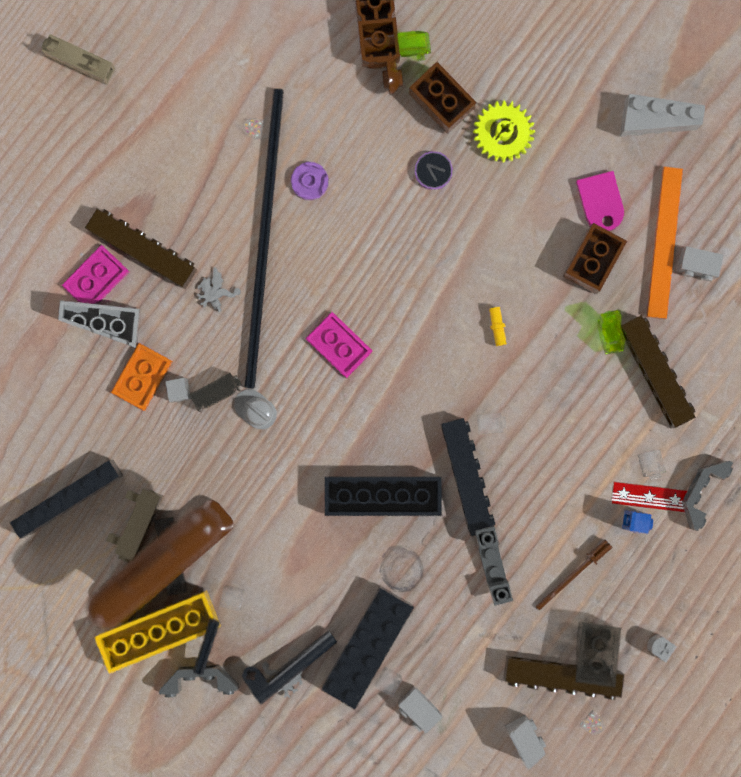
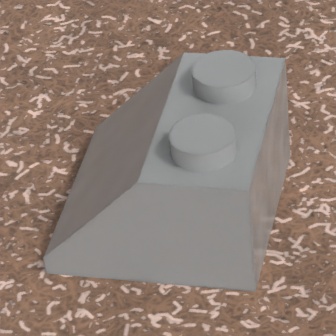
(526, 741)

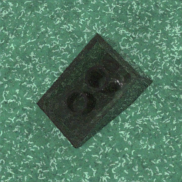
(597, 653)

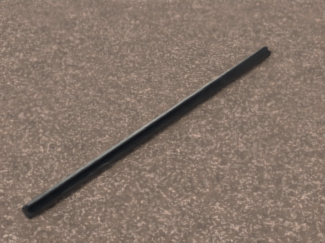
(264, 236)

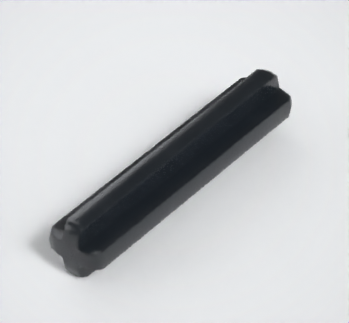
(206, 646)

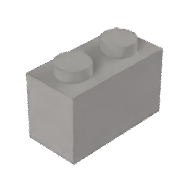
(700, 263)
(419, 710)

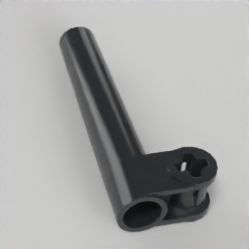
(265, 688)

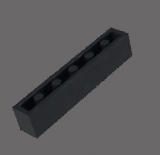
(466, 475)
(66, 499)

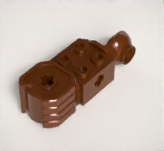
(380, 40)

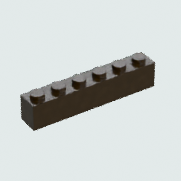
(140, 248)
(657, 372)
(555, 676)

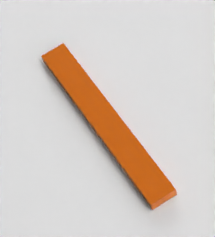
(664, 243)

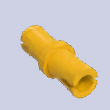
(497, 326)

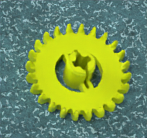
(516, 119)

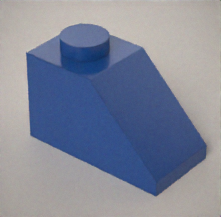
(637, 522)

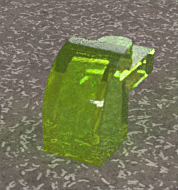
(414, 44)
(610, 332)

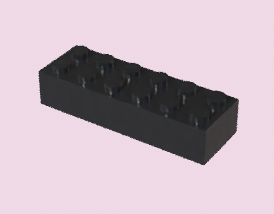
(383, 496)
(367, 647)

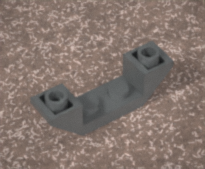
(695, 517)
(493, 566)
(225, 682)

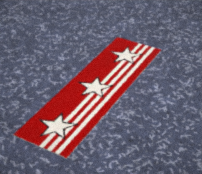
(648, 496)

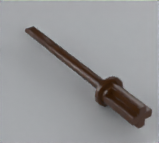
(594, 556)

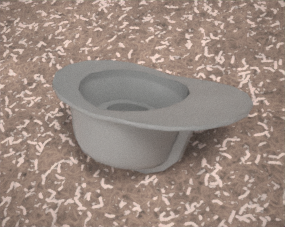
(255, 409)

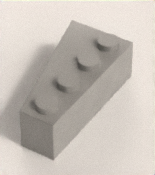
(658, 115)
(105, 320)

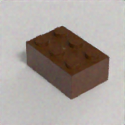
(442, 97)
(594, 258)

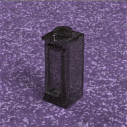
(215, 391)

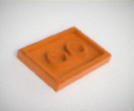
(141, 377)

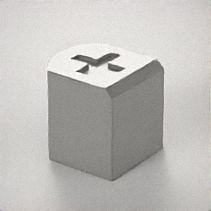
(178, 390)
(660, 647)

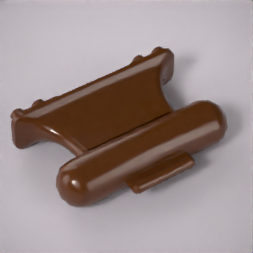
(158, 564)

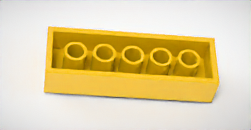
(156, 632)

